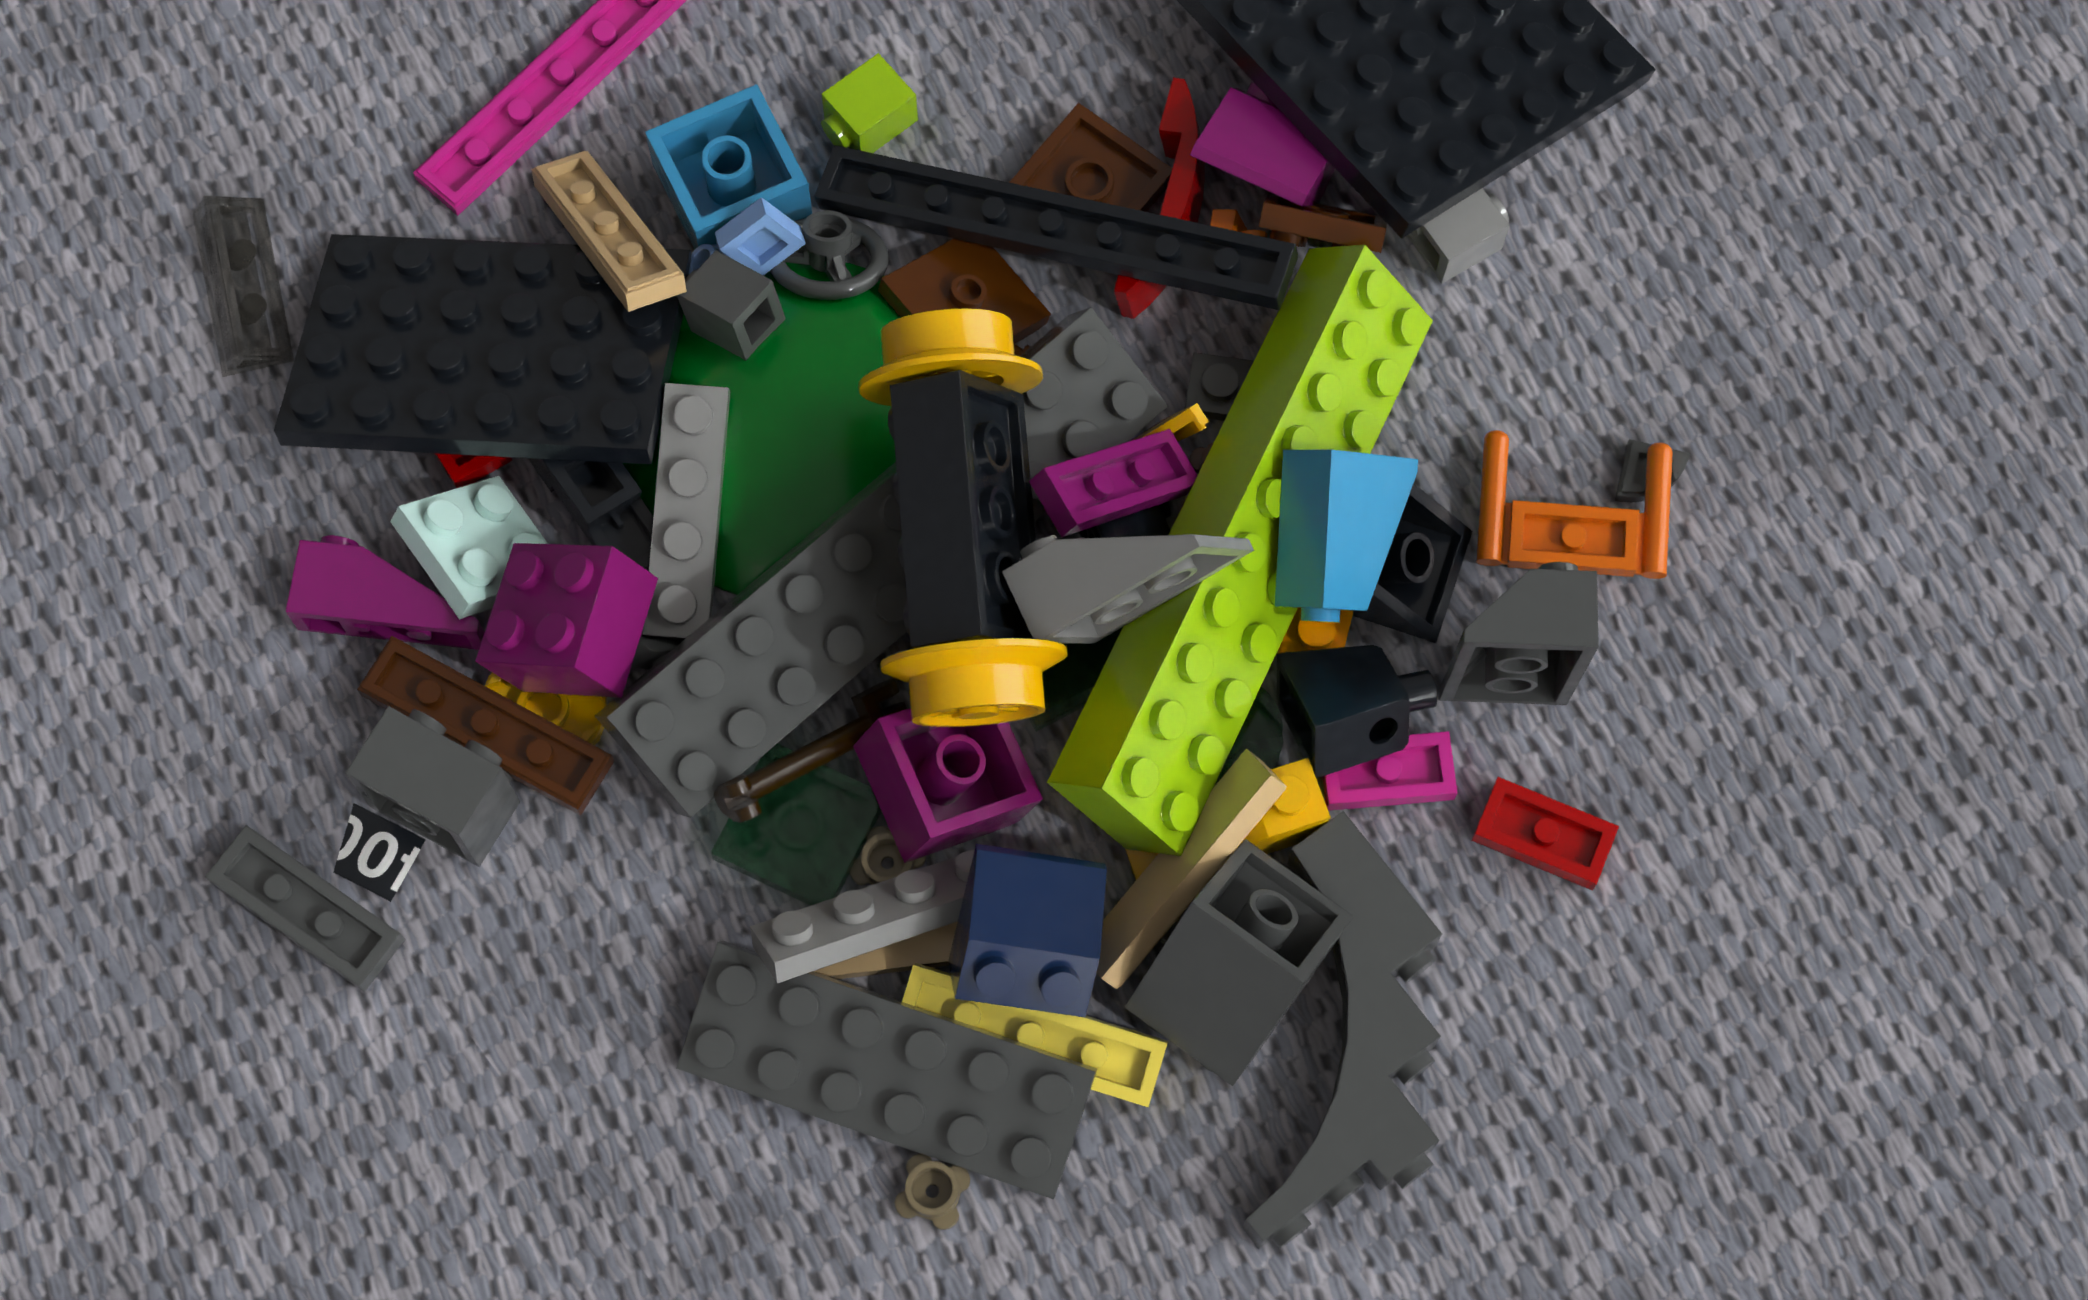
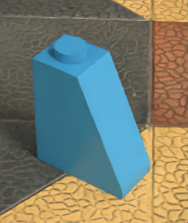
(1337, 527)

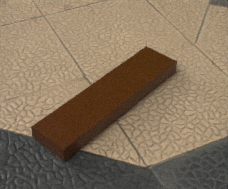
(529, 745)

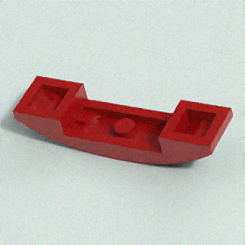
(1184, 190)

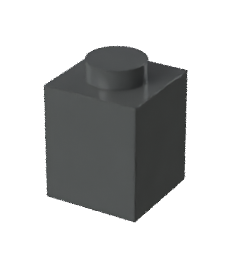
(731, 305)

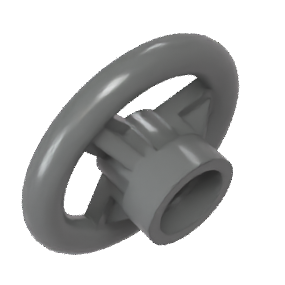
(828, 241)

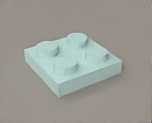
(466, 540)

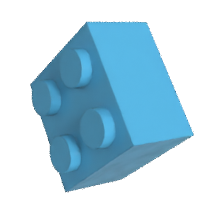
(724, 162)

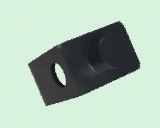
(1348, 704)

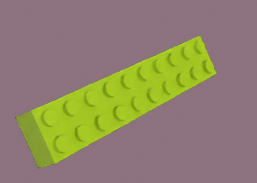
(1196, 663)

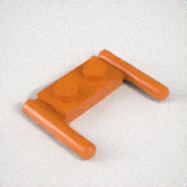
(1588, 536)

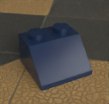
(1029, 931)

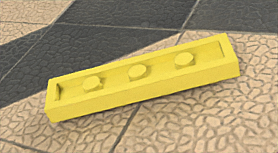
(1124, 1058)

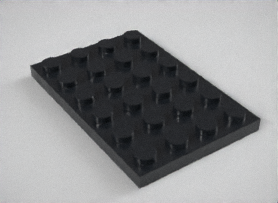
(478, 353)

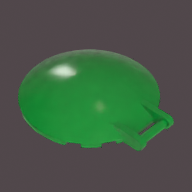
(795, 424)

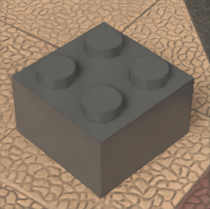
(434, 784)

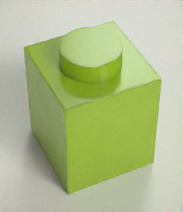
(868, 107)

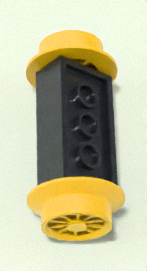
(961, 515)

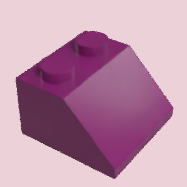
(1263, 147)

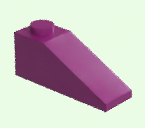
(359, 594)

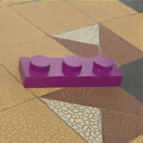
(1114, 482)

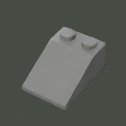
(1098, 585)

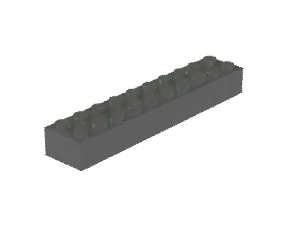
(843, 592)

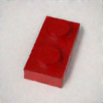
(1545, 833)

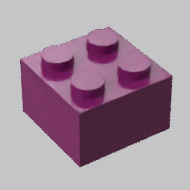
(567, 619)
(945, 781)

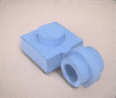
(755, 237)

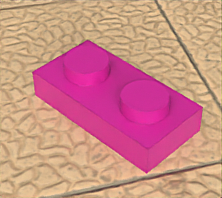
(1410, 776)

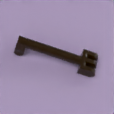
(739, 795)

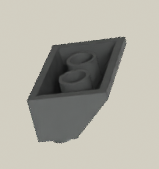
(1529, 641)

